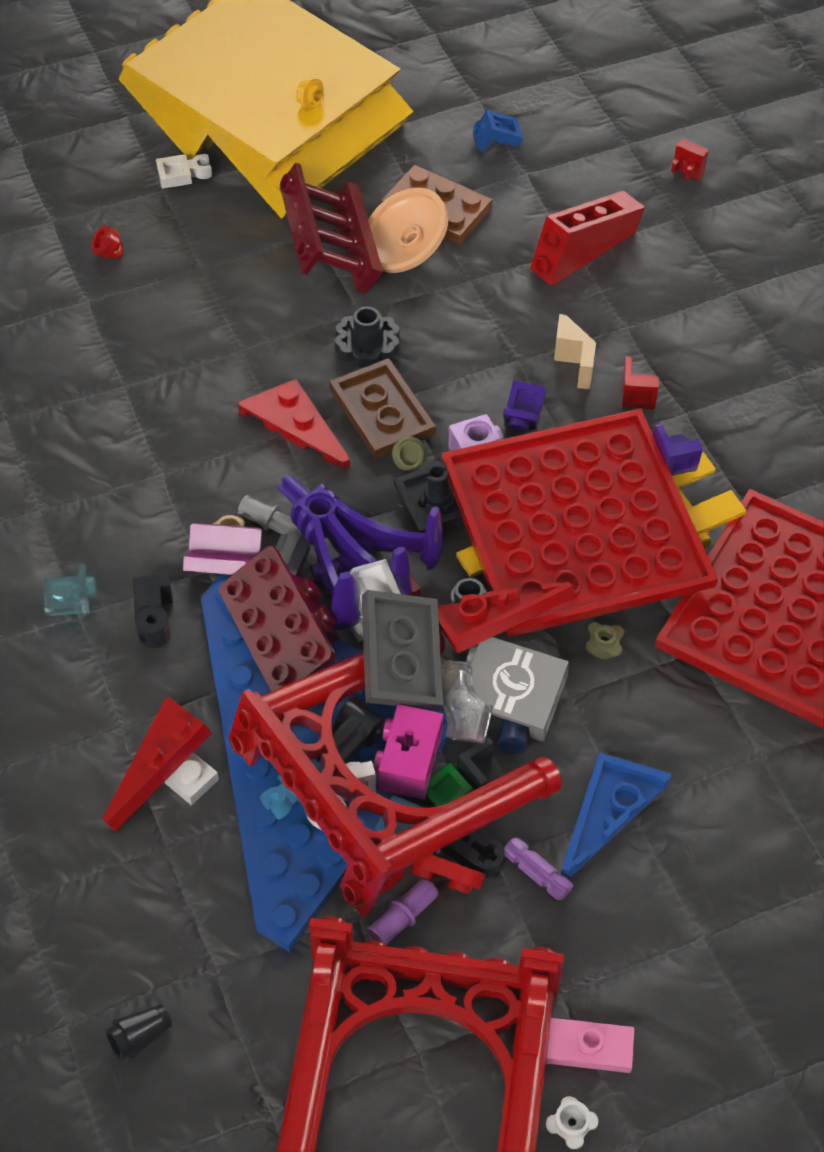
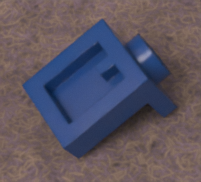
(498, 128)

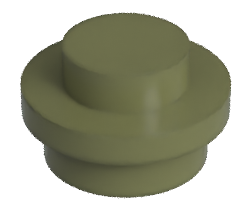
(409, 453)

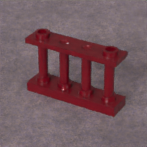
(349, 217)

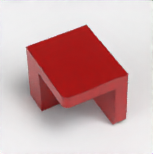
(638, 389)

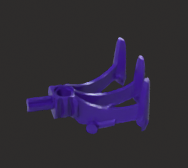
(323, 515)

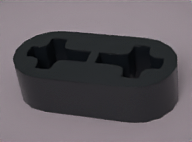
(468, 848)

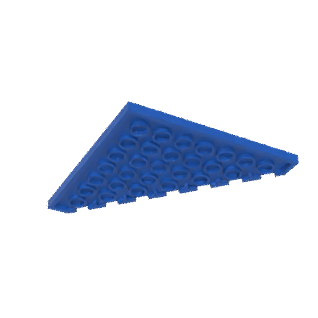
(285, 859)

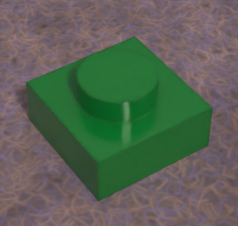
(447, 786)

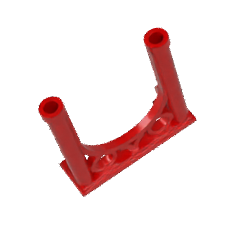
(372, 857)
(318, 1042)

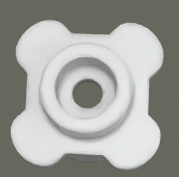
(572, 1109)

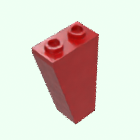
(583, 234)

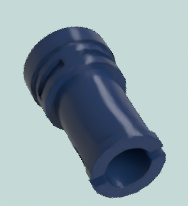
(512, 737)

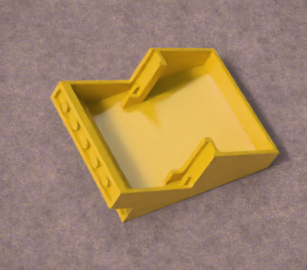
(235, 83)

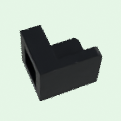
(479, 766)

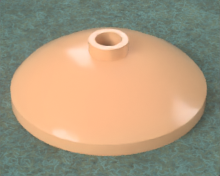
(408, 228)

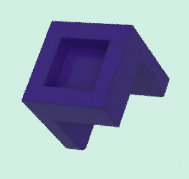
(678, 453)

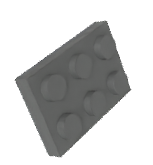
(401, 650)

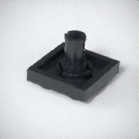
(431, 487)

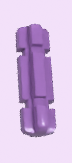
(538, 868)

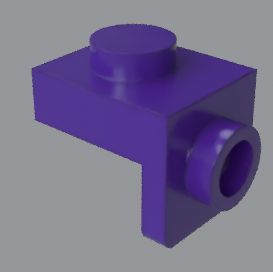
(524, 406)

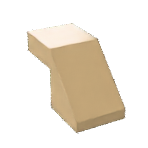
(575, 347)

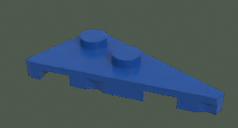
(612, 801)

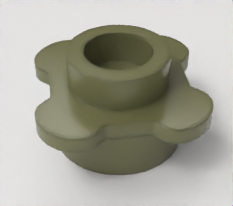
(601, 648)

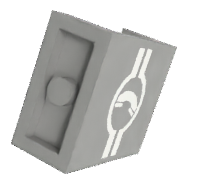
(518, 683)

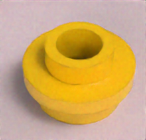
(310, 93)

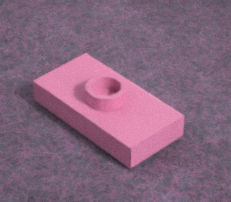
(590, 1045)

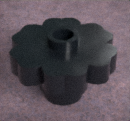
(366, 337)

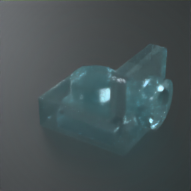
(70, 593)

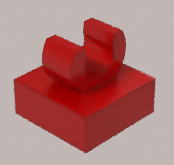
(690, 159)

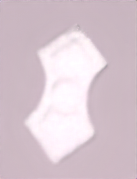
(465, 712)

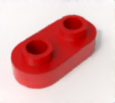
(460, 877)

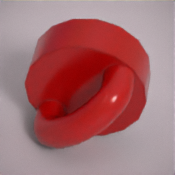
(106, 242)

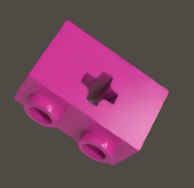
(409, 771)

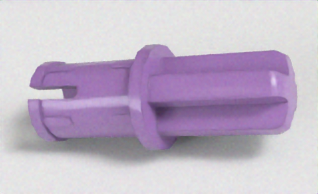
(403, 912)

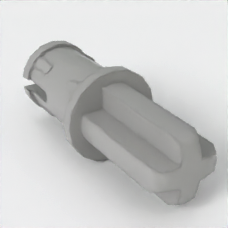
(266, 516)

